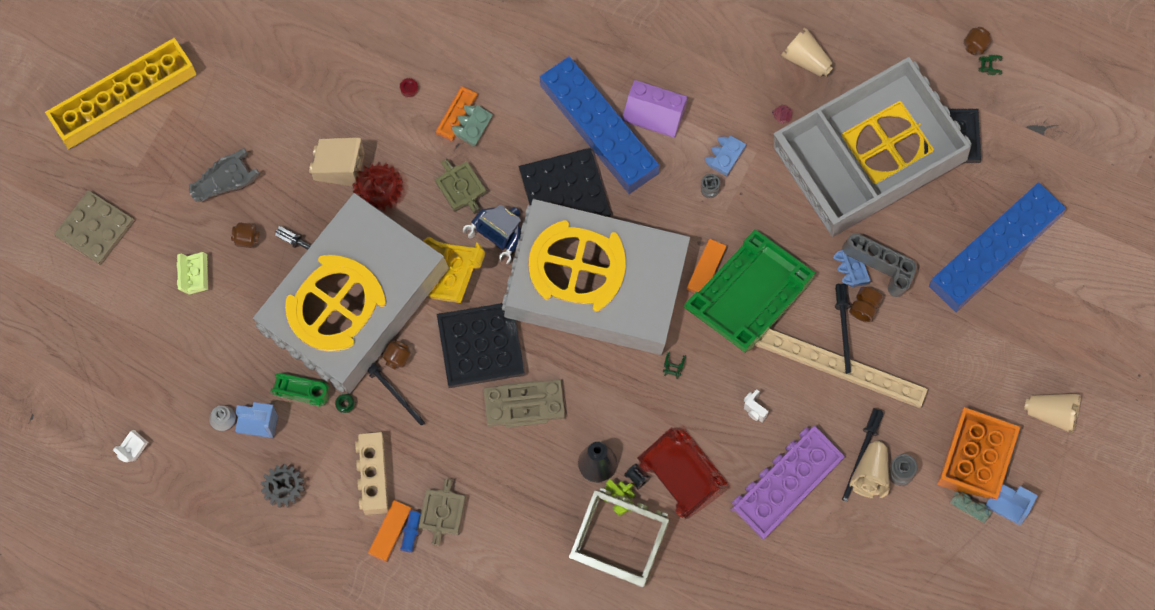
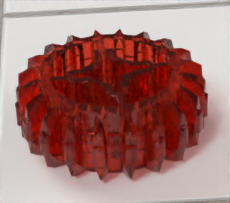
(389, 177)

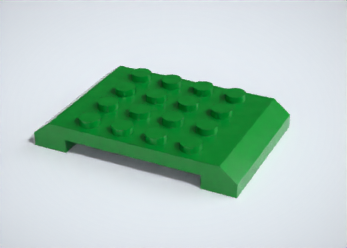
(750, 291)

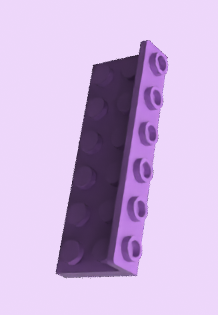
(787, 481)

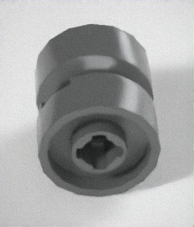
(902, 470)

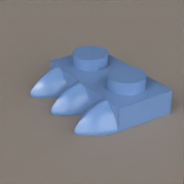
(726, 155)
(855, 271)

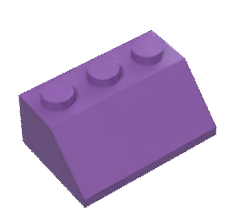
(654, 108)

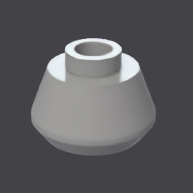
(226, 419)

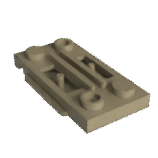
(524, 403)

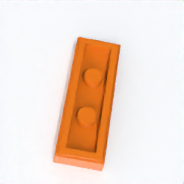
(456, 109)
(707, 265)
(390, 531)

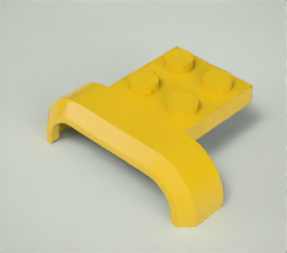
(461, 263)

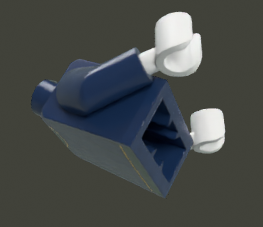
(499, 227)

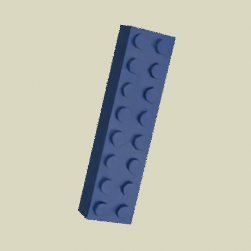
(599, 125)
(997, 247)

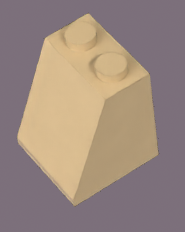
(337, 160)

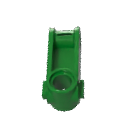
(300, 389)

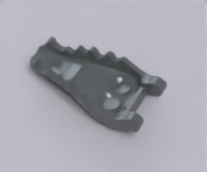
(226, 175)

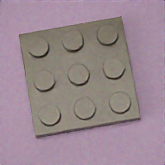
(94, 227)

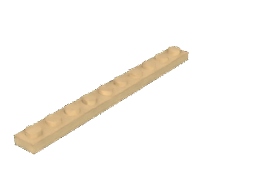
(835, 365)

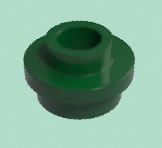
(344, 398)

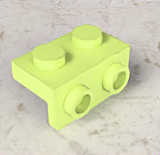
(192, 273)

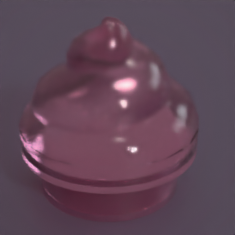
(782, 114)

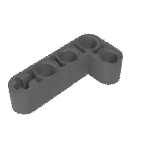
(856, 242)

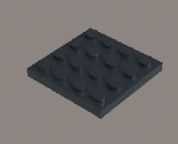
(566, 181)
(479, 345)

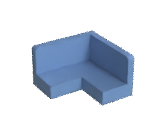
(256, 420)
(1013, 504)

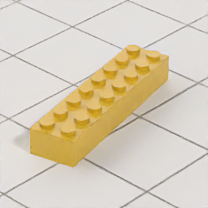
(121, 93)

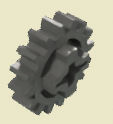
(278, 493)

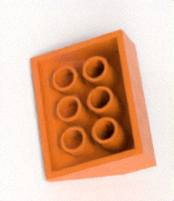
(978, 454)

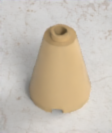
(808, 54)
(1055, 409)
(872, 472)

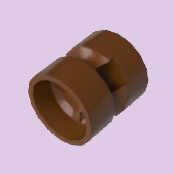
(865, 305)

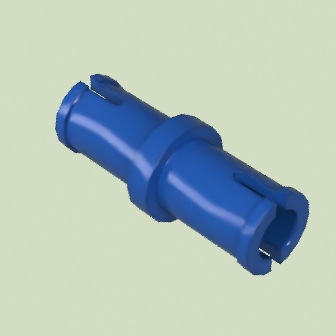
(410, 531)

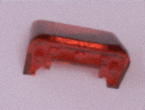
(684, 471)

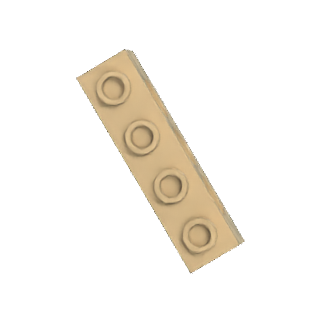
(379, 503)

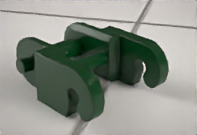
(990, 71)
(667, 364)

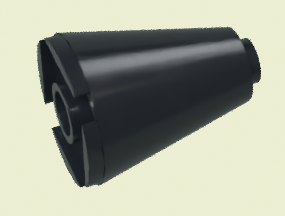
(597, 462)

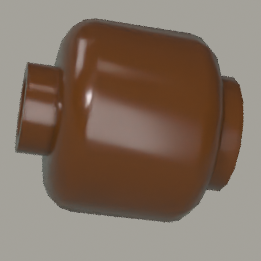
(977, 40)
(245, 235)
(396, 354)

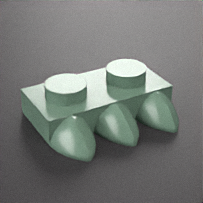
(472, 125)
(974, 509)

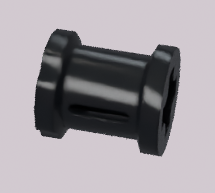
(637, 476)

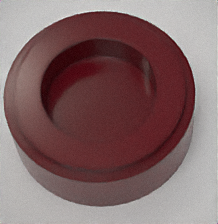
(409, 87)

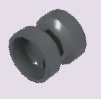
(712, 189)

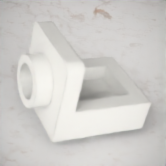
(754, 410)
(131, 447)

